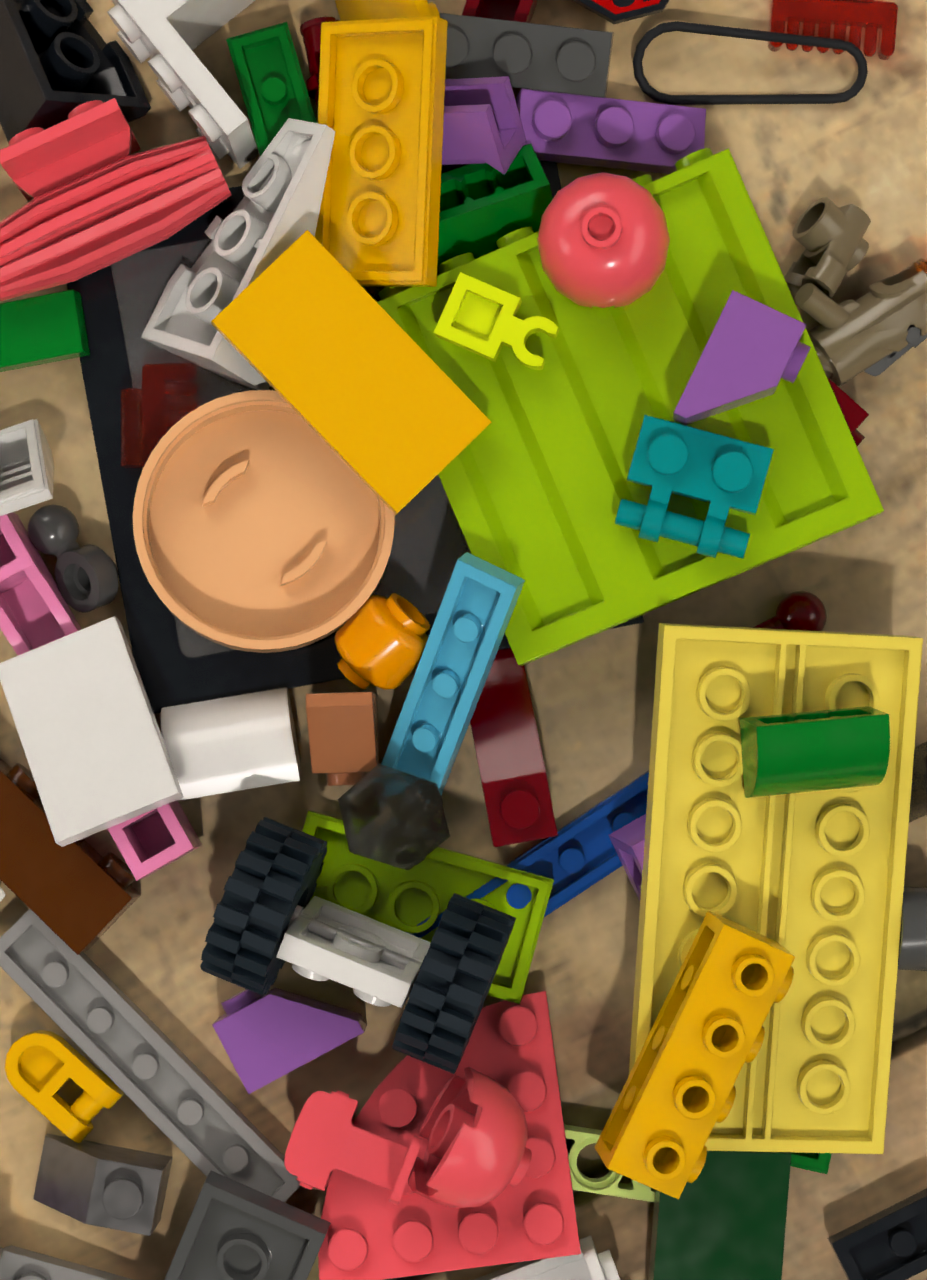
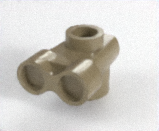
(831, 244)

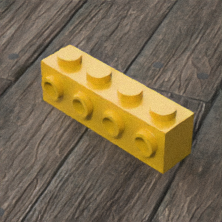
(695, 1055)

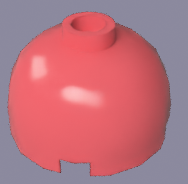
(603, 241)
(473, 1143)

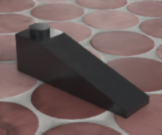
(57, 62)

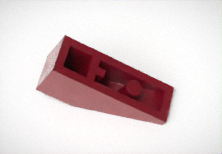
(511, 757)

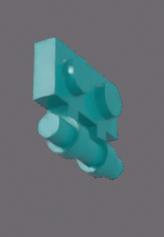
(699, 467)

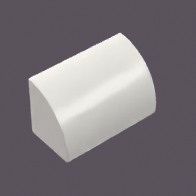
(232, 743)

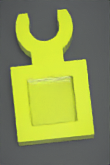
(485, 319)

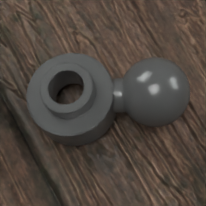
(83, 573)

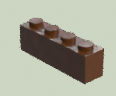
(64, 886)

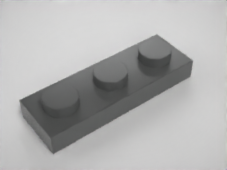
(529, 54)

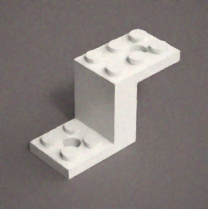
(167, 35)

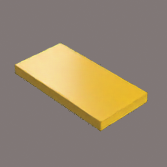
(385, 165)
(351, 372)

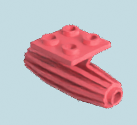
(95, 197)

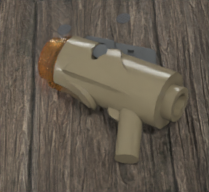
(871, 330)

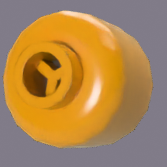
(382, 642)

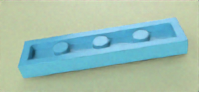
(453, 669)

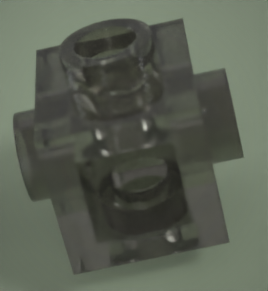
(393, 817)

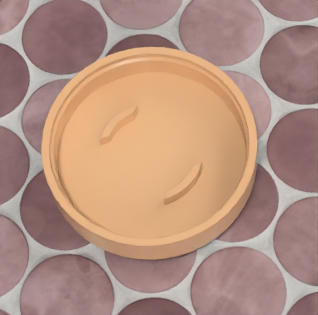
(257, 526)

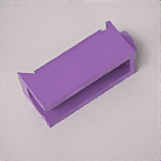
(481, 123)

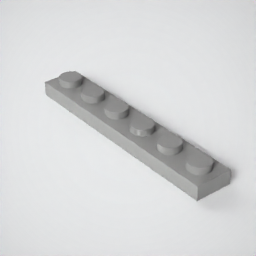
(141, 1059)

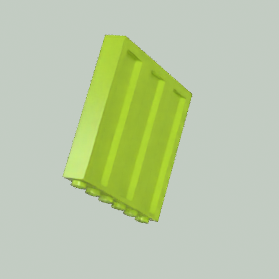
(556, 459)

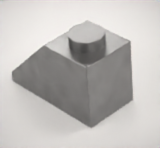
(103, 1184)

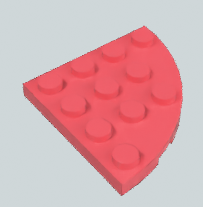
(421, 1237)

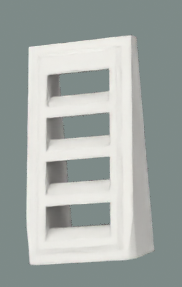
(24, 467)

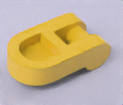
(39, 1068)

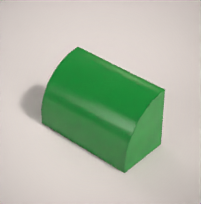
(485, 205)
(814, 751)

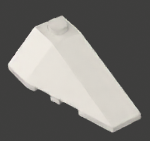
(278, 207)

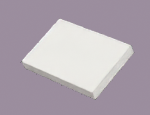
(88, 731)

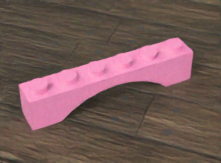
(36, 615)

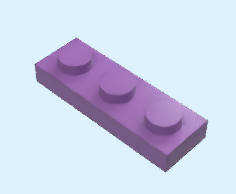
(609, 131)

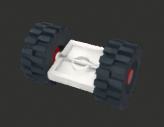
(271, 921)

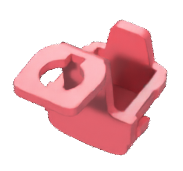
(328, 1141)

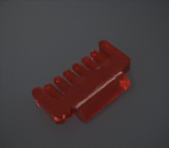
(840, 13)
(145, 409)

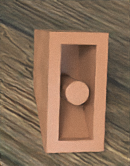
(343, 735)

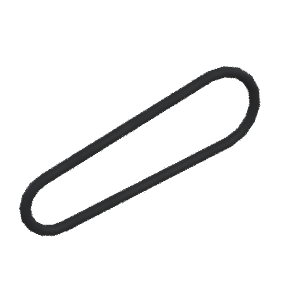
(754, 35)

